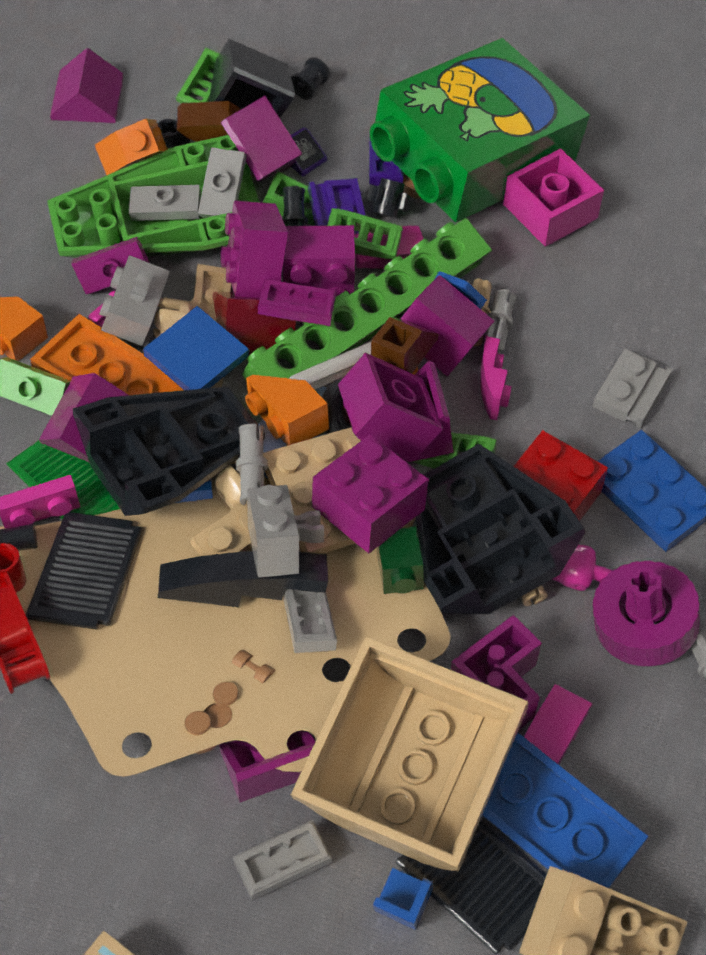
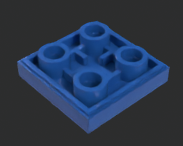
(196, 351)

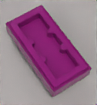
(98, 268)
(297, 302)

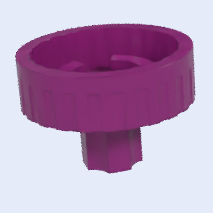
(644, 594)

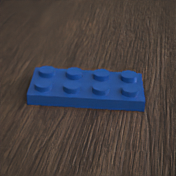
(560, 817)

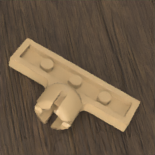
(206, 282)
(230, 531)

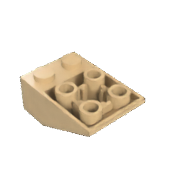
(591, 919)

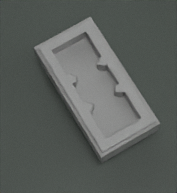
(221, 182)
(164, 202)
(309, 621)
(282, 859)

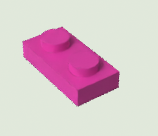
(39, 502)

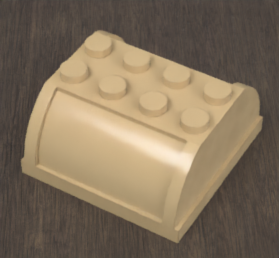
(410, 754)

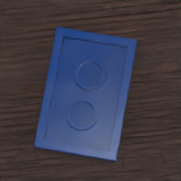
(654, 490)

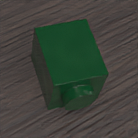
(401, 562)

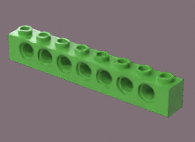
(459, 241)

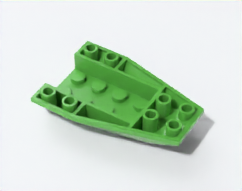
(99, 211)

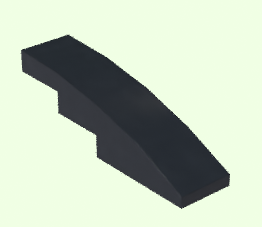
(228, 576)

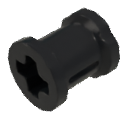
(310, 78)

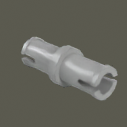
(252, 461)

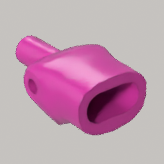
(582, 569)

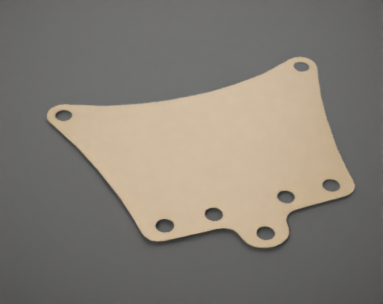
(170, 654)

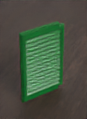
(43, 464)

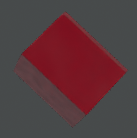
(242, 320)

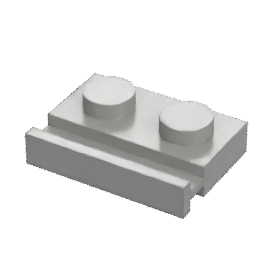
(631, 388)

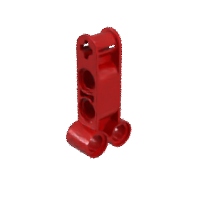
(19, 651)

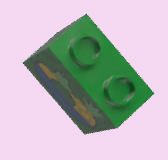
(473, 125)

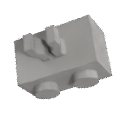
(134, 301)
(277, 530)

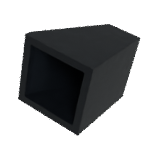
(247, 75)

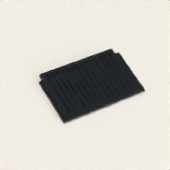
(85, 571)
(489, 893)

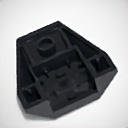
(160, 444)
(490, 533)

